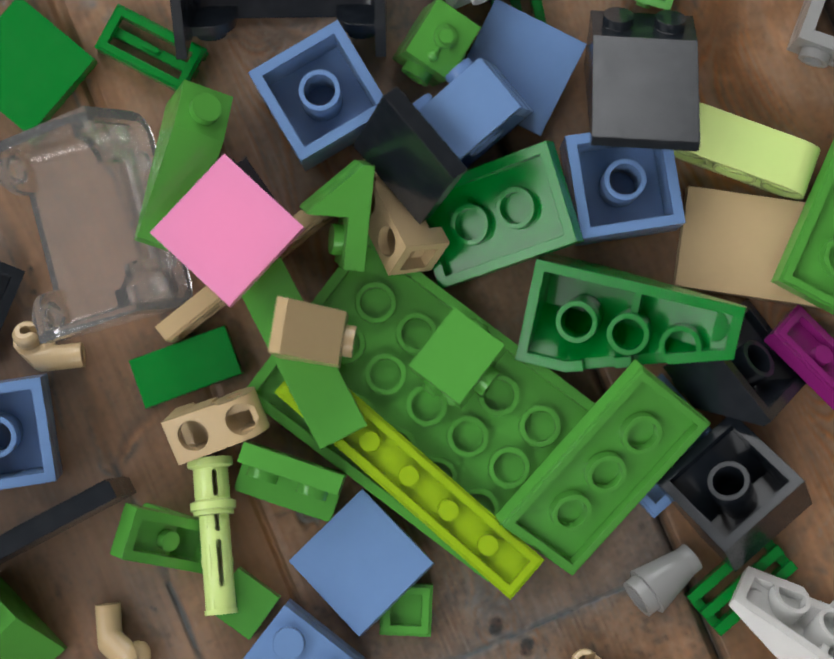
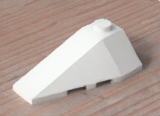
(784, 616)

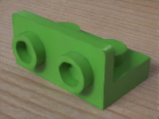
(289, 481)

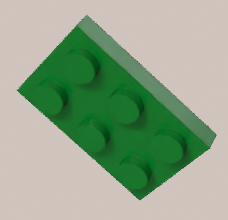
(505, 215)

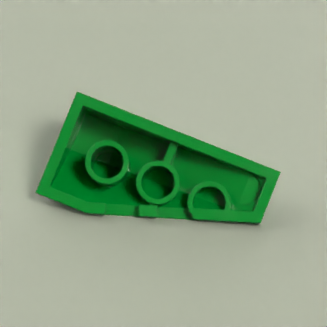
(606, 317)

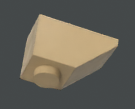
(311, 333)

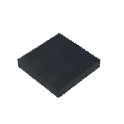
(409, 155)

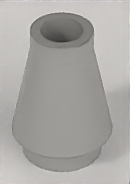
(661, 580)

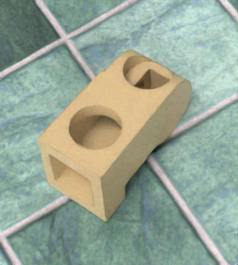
(399, 238)
(214, 424)

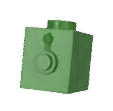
(435, 43)
(459, 359)

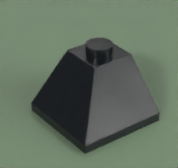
(746, 388)

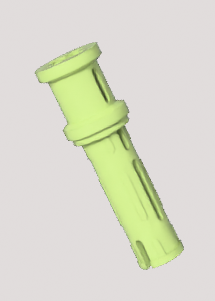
(213, 508)

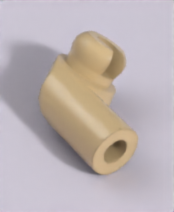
(46, 356)
(110, 635)

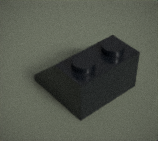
(735, 491)

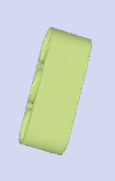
(753, 153)

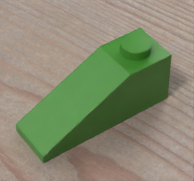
(185, 150)

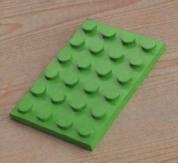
(484, 446)

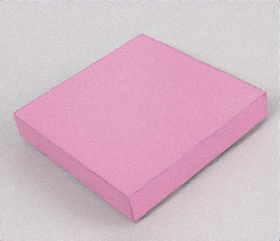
(227, 230)

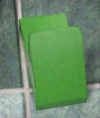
(350, 199)
(158, 537)

